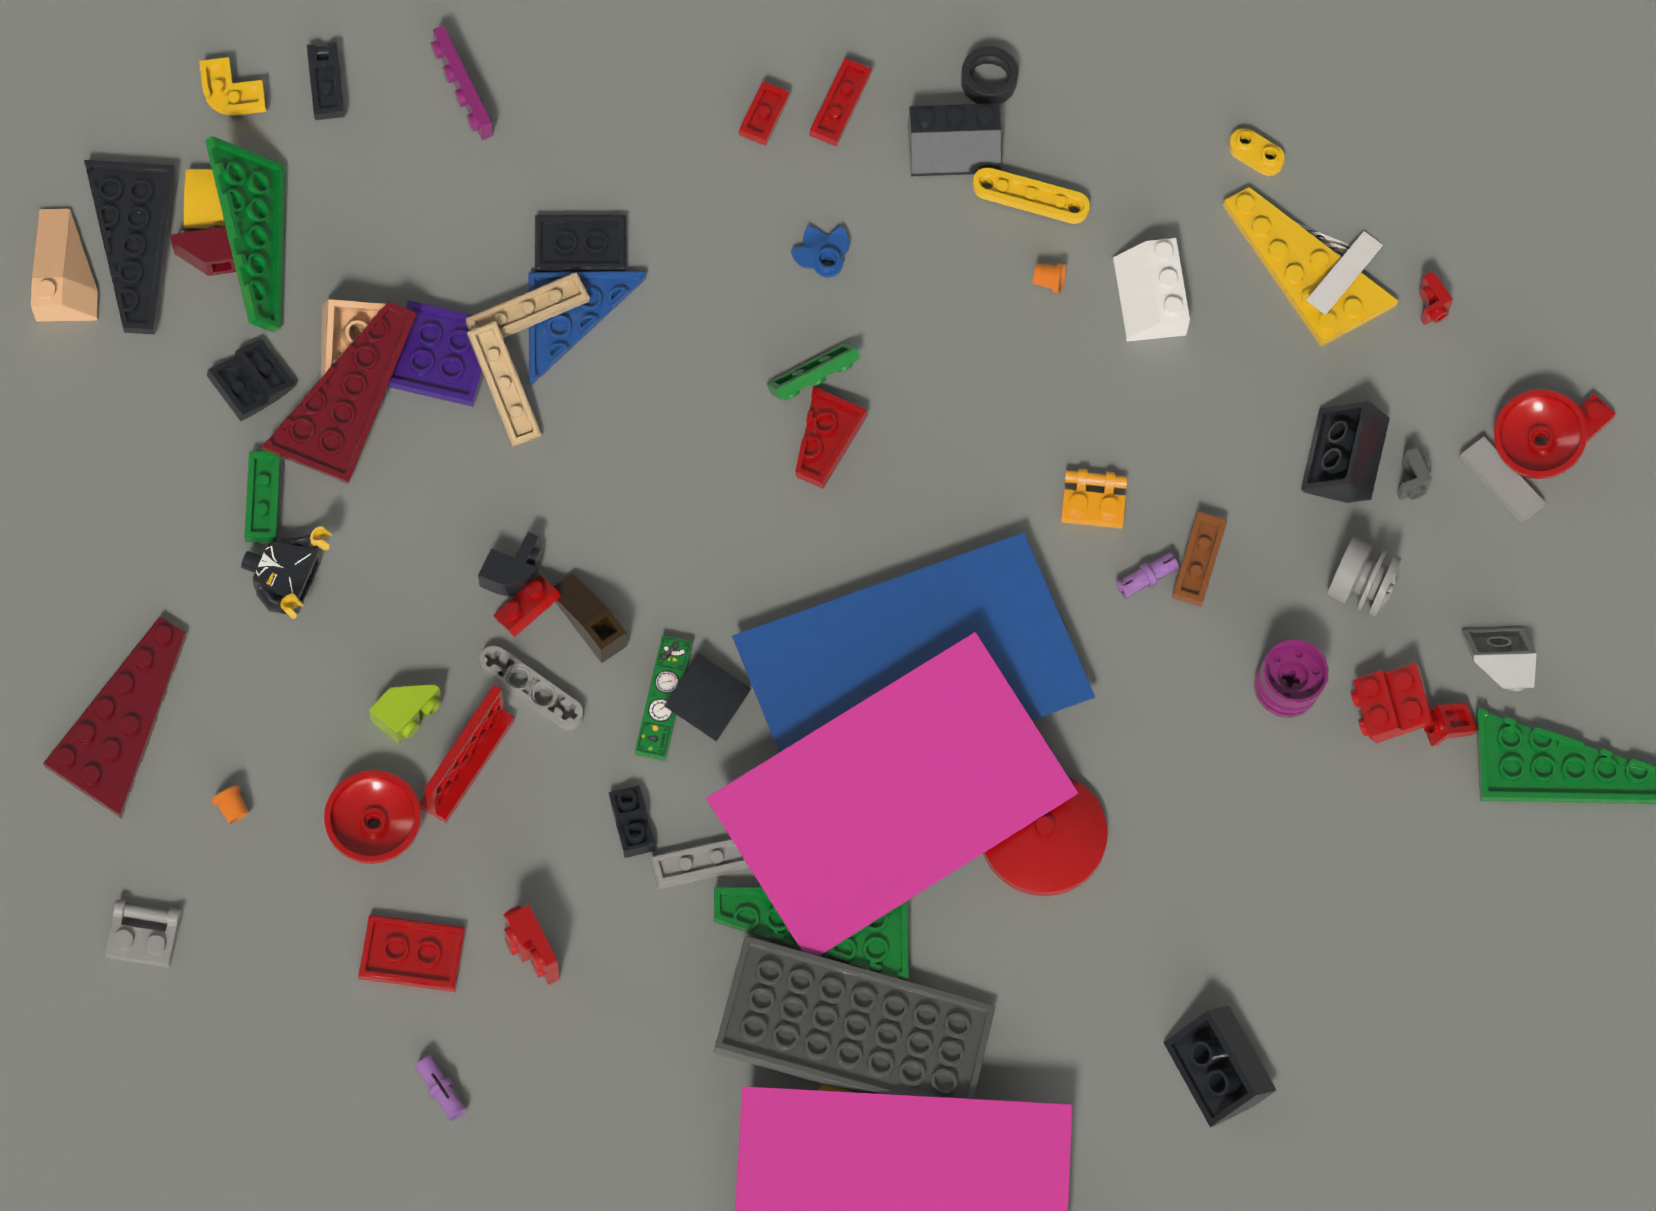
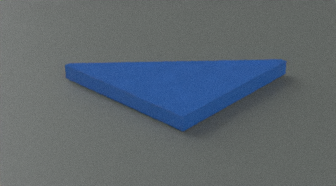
(559, 334)

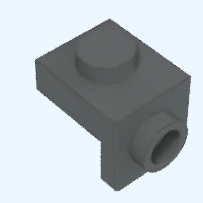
(1418, 473)

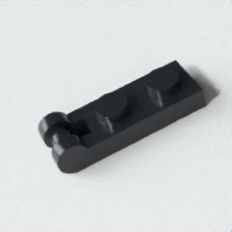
(325, 81)

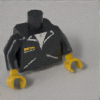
(286, 571)

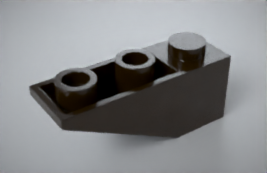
(591, 618)

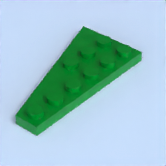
(1548, 767)
(877, 947)

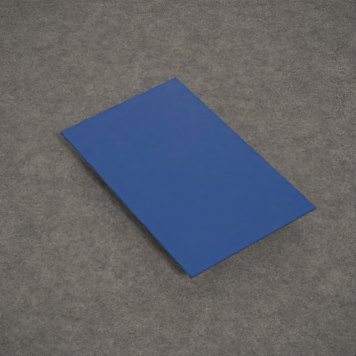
(856, 645)

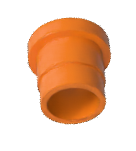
(1050, 276)
(231, 804)

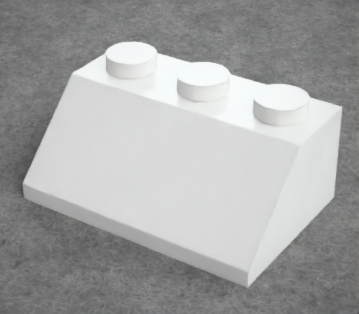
(1152, 291)

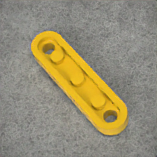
(1031, 195)

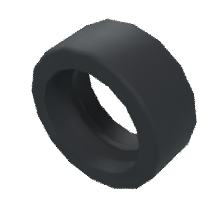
(994, 56)

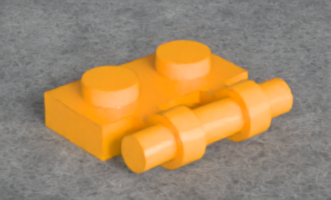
(1092, 507)

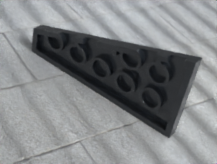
(134, 223)

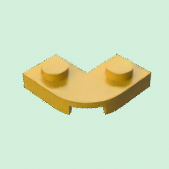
(226, 96)

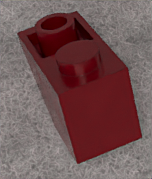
(205, 249)

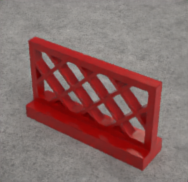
(467, 757)

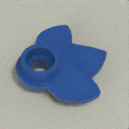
(821, 248)

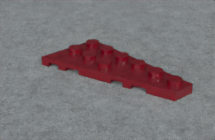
(337, 413)
(115, 729)

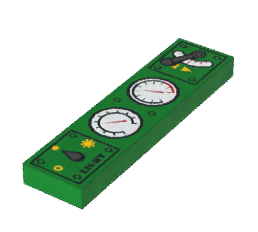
(658, 720)

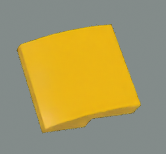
(201, 200)

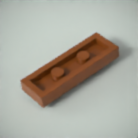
(1199, 559)

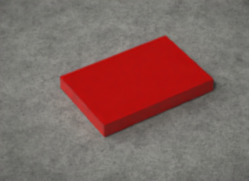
(411, 953)

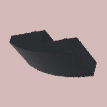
(632, 821)

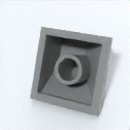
(1503, 655)

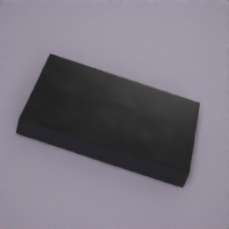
(580, 243)

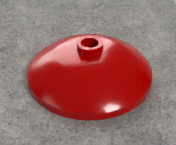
(1536, 416)
(368, 798)

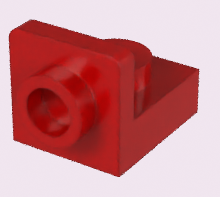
(1434, 294)
(1450, 722)

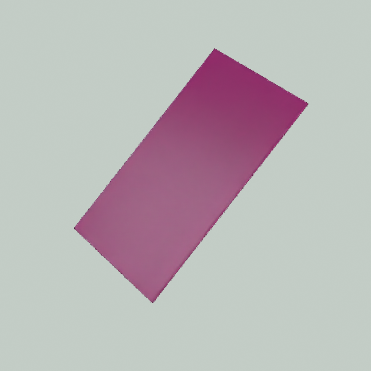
(891, 796)
(899, 1153)

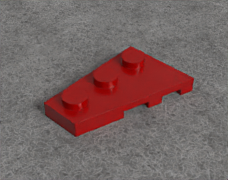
(828, 434)

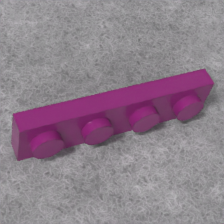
(456, 73)

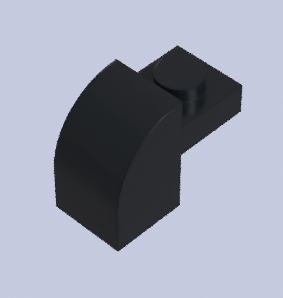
(508, 574)

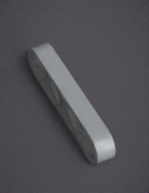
(533, 685)

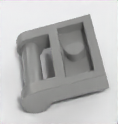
(142, 944)

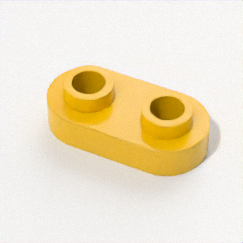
(1255, 152)

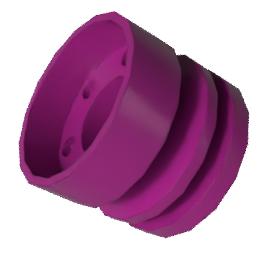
(1300, 664)

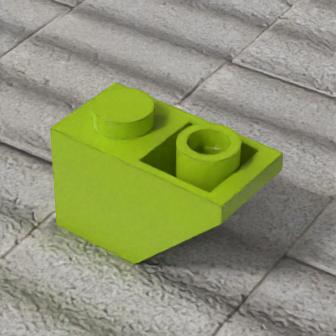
(404, 708)

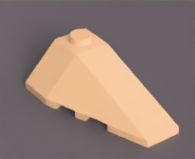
(61, 273)
(341, 326)

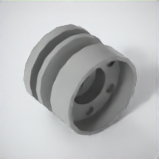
(1364, 577)

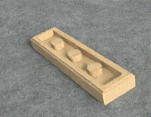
(533, 306)
(504, 384)

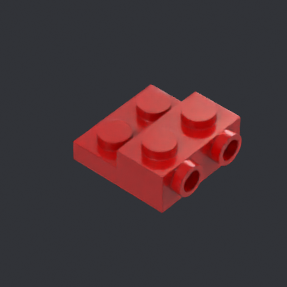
(1392, 703)
(528, 941)

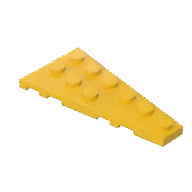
(1300, 264)

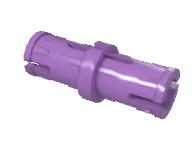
(1147, 575)
(429, 1070)

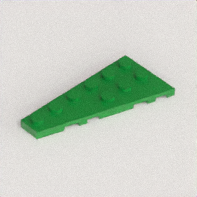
(253, 213)

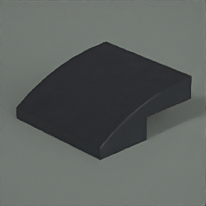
(250, 380)
(707, 697)

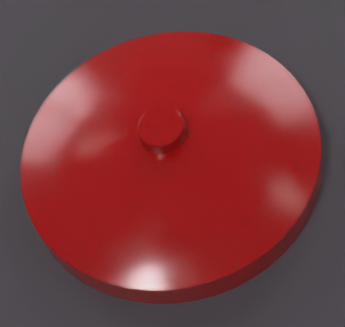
(1054, 850)

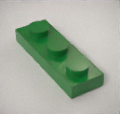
(813, 371)
(262, 497)

